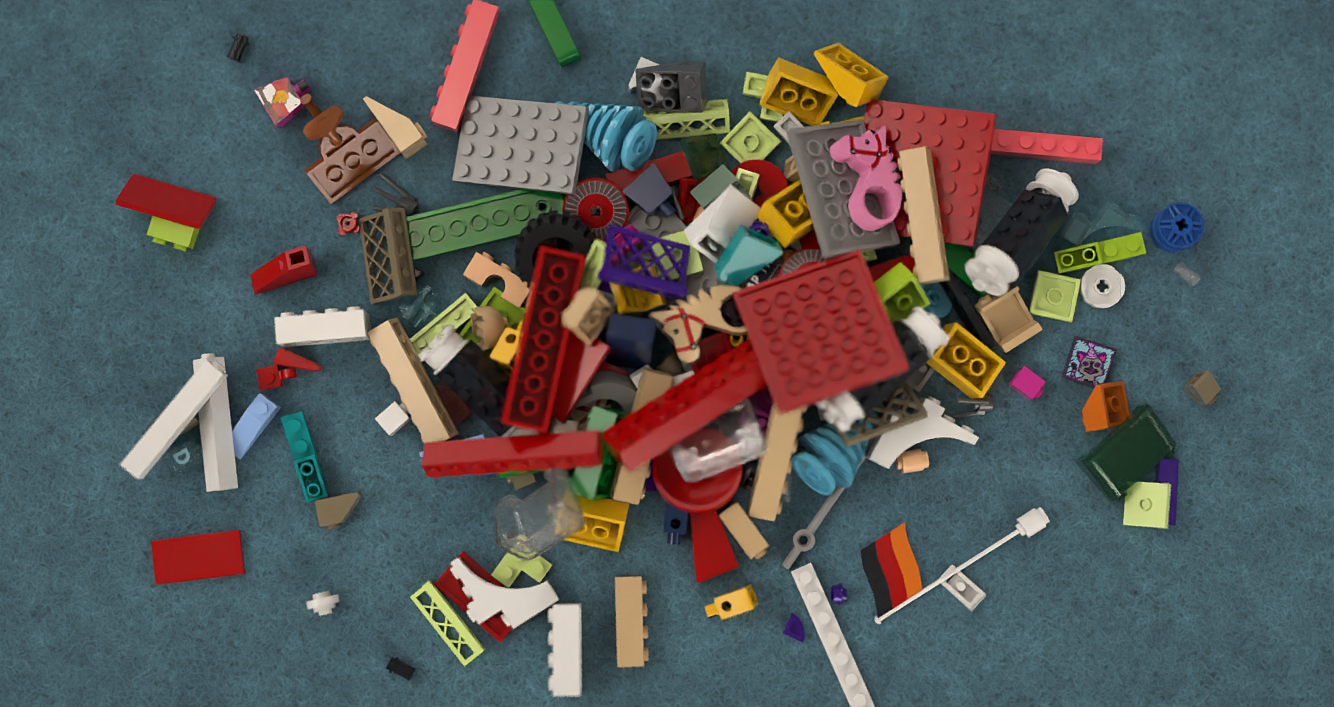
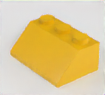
(798, 91)
(602, 523)

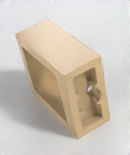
(744, 531)

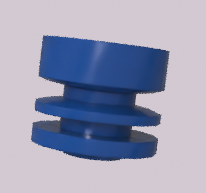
(1166, 233)

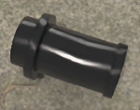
(238, 47)
(400, 668)

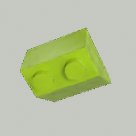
(900, 293)

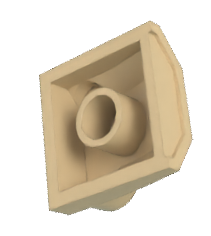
(587, 314)

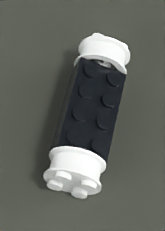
(1022, 232)
(918, 339)
(472, 378)

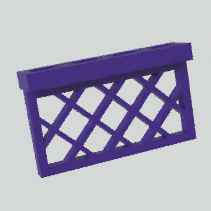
(646, 281)

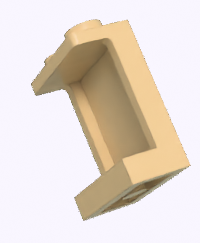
(1007, 318)

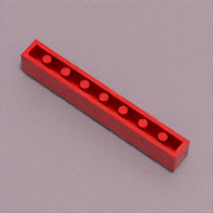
(512, 454)

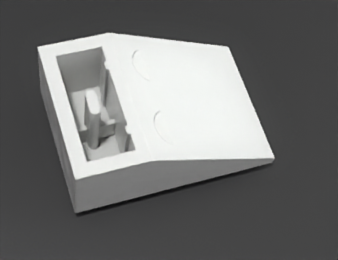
(720, 221)

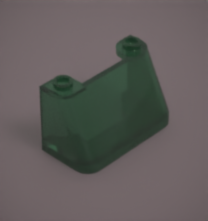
(1127, 453)

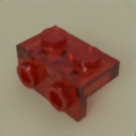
(454, 405)

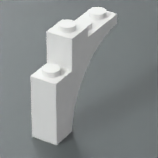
(891, 444)
(515, 603)

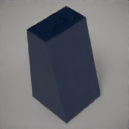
(630, 341)

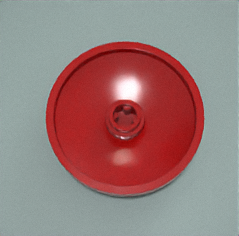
(698, 495)

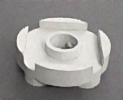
(1110, 277)

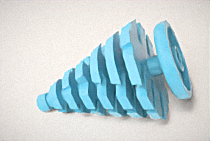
(619, 135)
(827, 459)

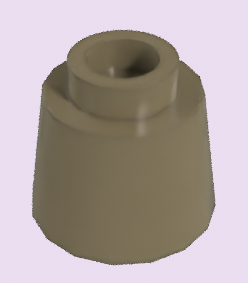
(670, 365)

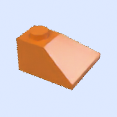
(1106, 407)

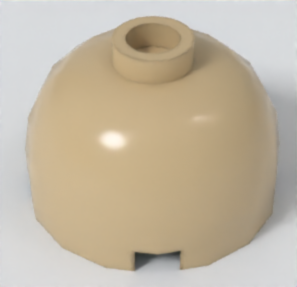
(487, 326)

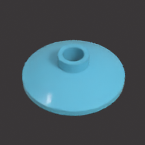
(940, 304)

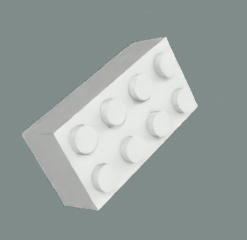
(322, 328)
(567, 649)

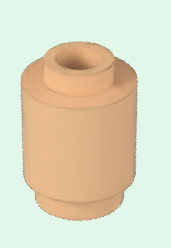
(912, 461)

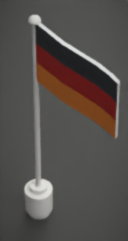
(895, 573)

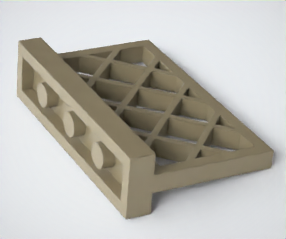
(397, 254)
(884, 425)

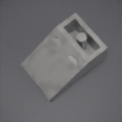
(672, 87)

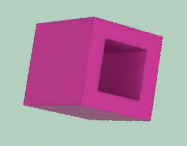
(1027, 383)

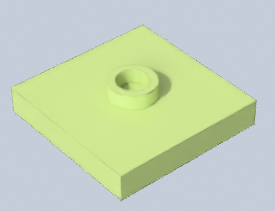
(750, 140)
(694, 262)
(1054, 296)
(1147, 505)

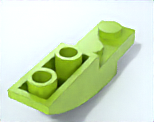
(1100, 253)

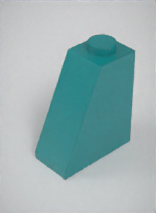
(746, 255)

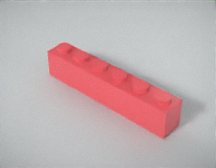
(465, 65)
(1047, 146)

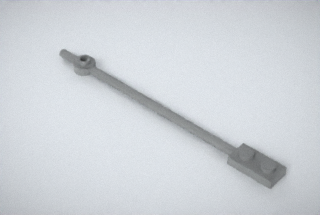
(916, 382)

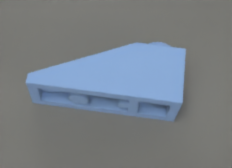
(253, 423)

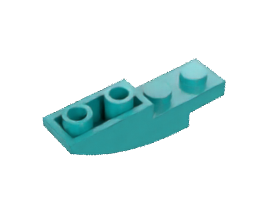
(305, 456)

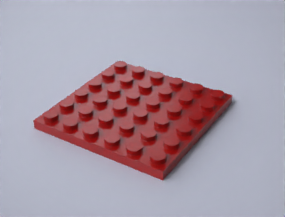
(960, 159)
(820, 332)

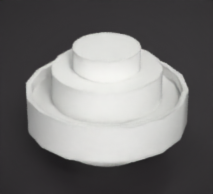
(323, 602)

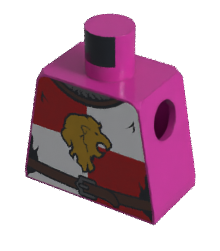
(282, 99)

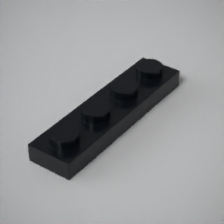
(969, 317)

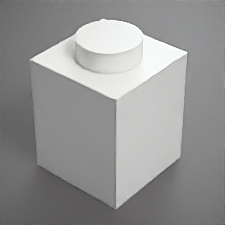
(393, 418)

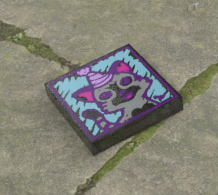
(1088, 362)

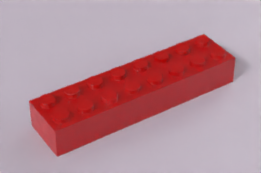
(542, 340)
(685, 407)

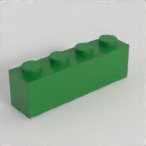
(957, 258)

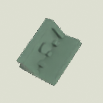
(716, 184)

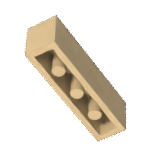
(629, 621)

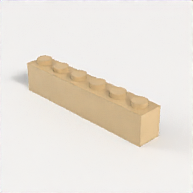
(924, 215)
(412, 382)
(774, 464)
(630, 486)

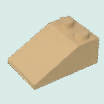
(405, 134)

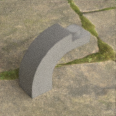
(610, 386)

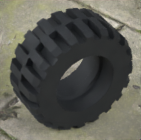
(547, 227)

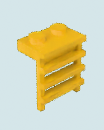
(636, 301)

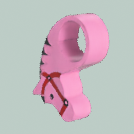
(878, 175)

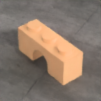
(483, 268)

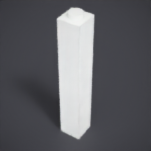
(174, 419)
(217, 435)

